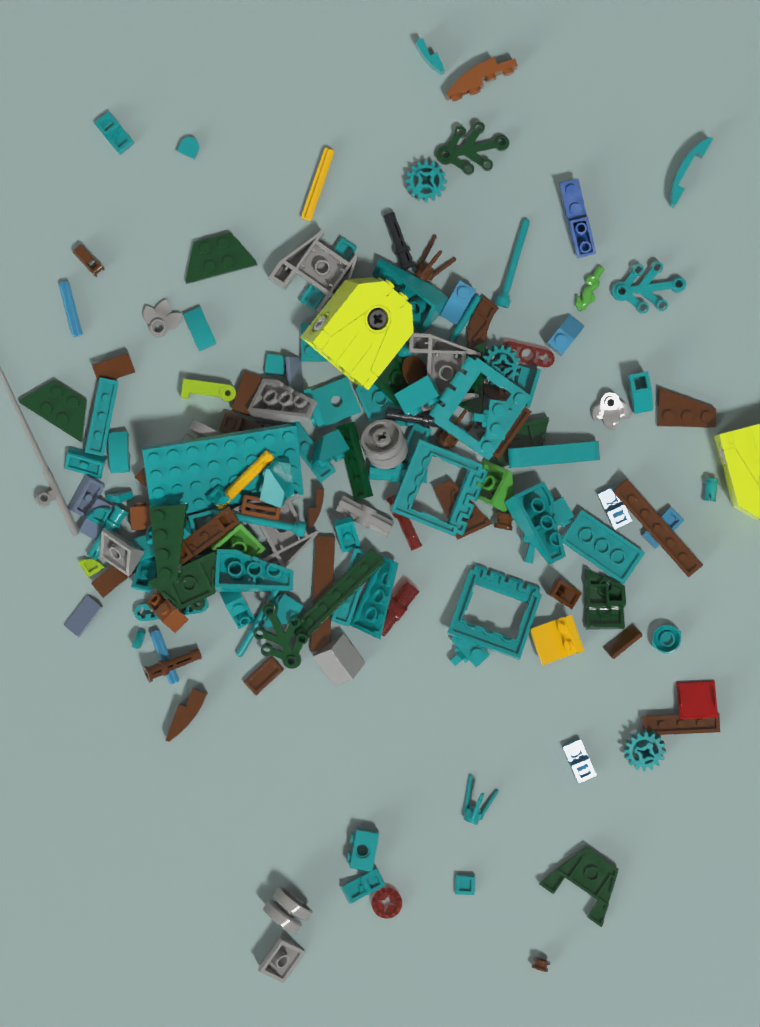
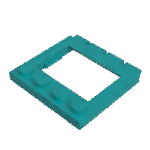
(452, 398)
(414, 476)
(486, 637)

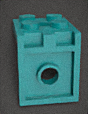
(324, 412)

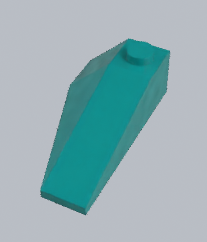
(425, 298)
(536, 518)
(249, 574)

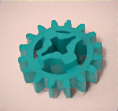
(431, 175)
(500, 357)
(647, 757)

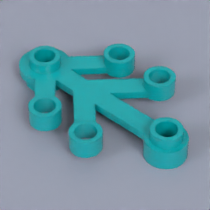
(646, 288)

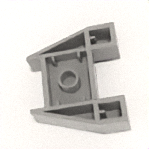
(316, 266)
(443, 360)
(284, 543)

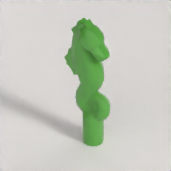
(587, 296)

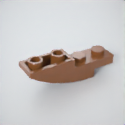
(473, 79)

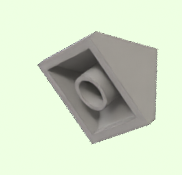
(119, 551)
(339, 660)
(281, 959)

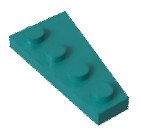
(375, 601)

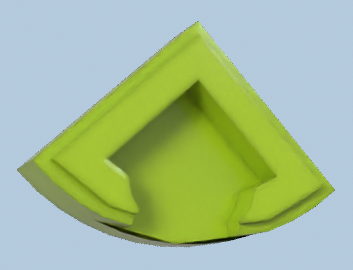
(91, 566)

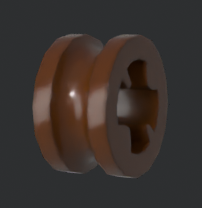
(540, 964)

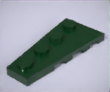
(168, 533)

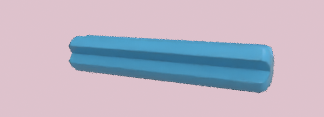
(70, 308)
(163, 653)

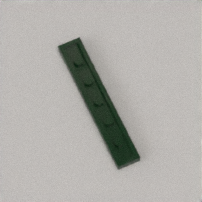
(340, 592)

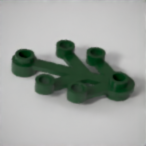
(470, 150)
(282, 638)

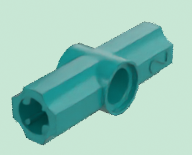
(392, 475)

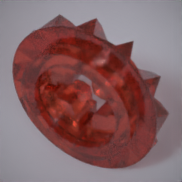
(392, 910)

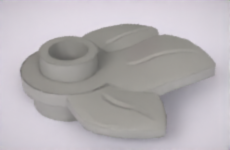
(161, 315)
(611, 413)

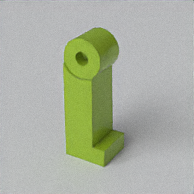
(210, 389)

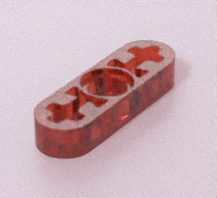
(533, 349)

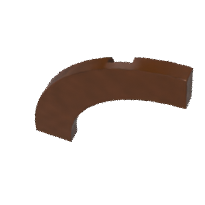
(478, 333)

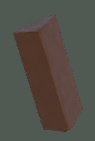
(114, 367)
(622, 641)

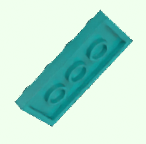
(602, 547)

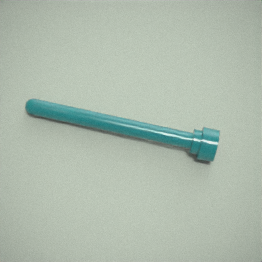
(503, 299)
(464, 319)
(298, 527)
(258, 621)

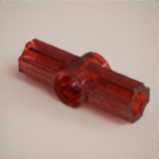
(398, 606)

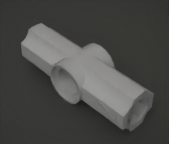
(365, 516)

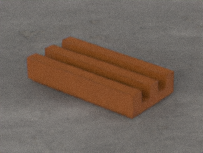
(244, 504)

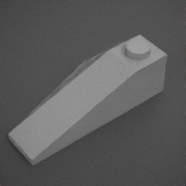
(280, 404)

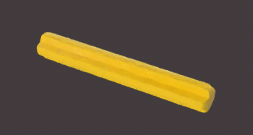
(317, 184)
(247, 476)

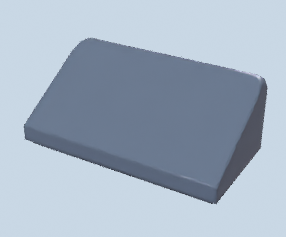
(294, 374)
(85, 496)
(90, 528)
(83, 616)

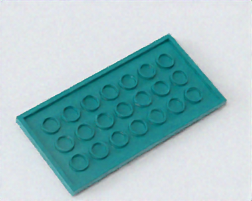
(195, 467)

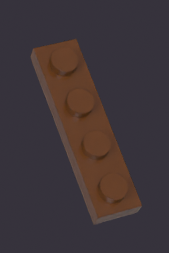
(674, 725)

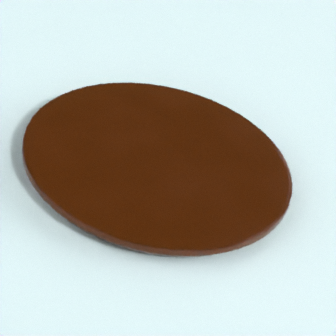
(413, 369)

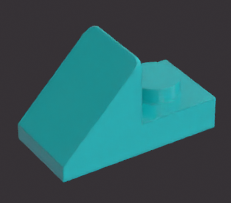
(347, 534)
(145, 571)

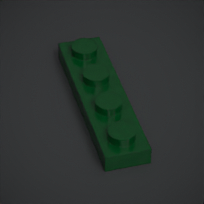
(355, 462)

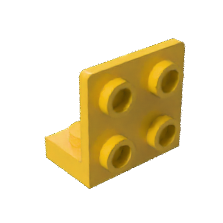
(556, 639)

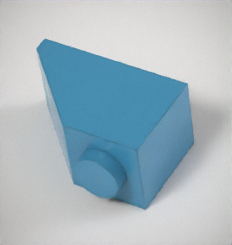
(458, 302)
(565, 335)

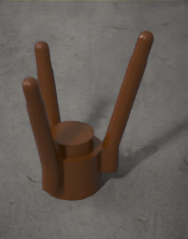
(424, 271)
(446, 439)

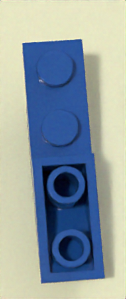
(577, 218)

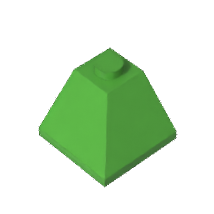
(496, 487)
(239, 539)

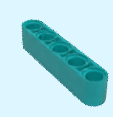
(553, 454)

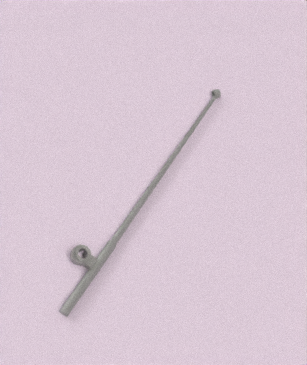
(55, 492)

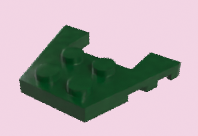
(590, 874)

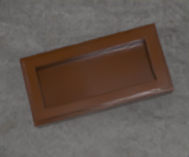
(263, 675)

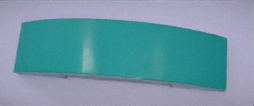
(676, 190)

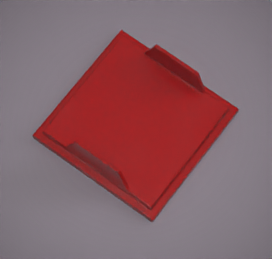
(697, 699)

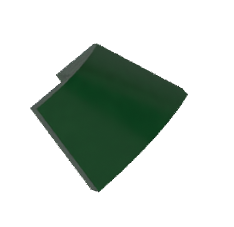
(603, 602)

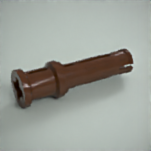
(163, 667)

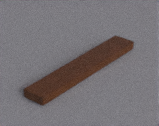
(657, 527)
(322, 583)

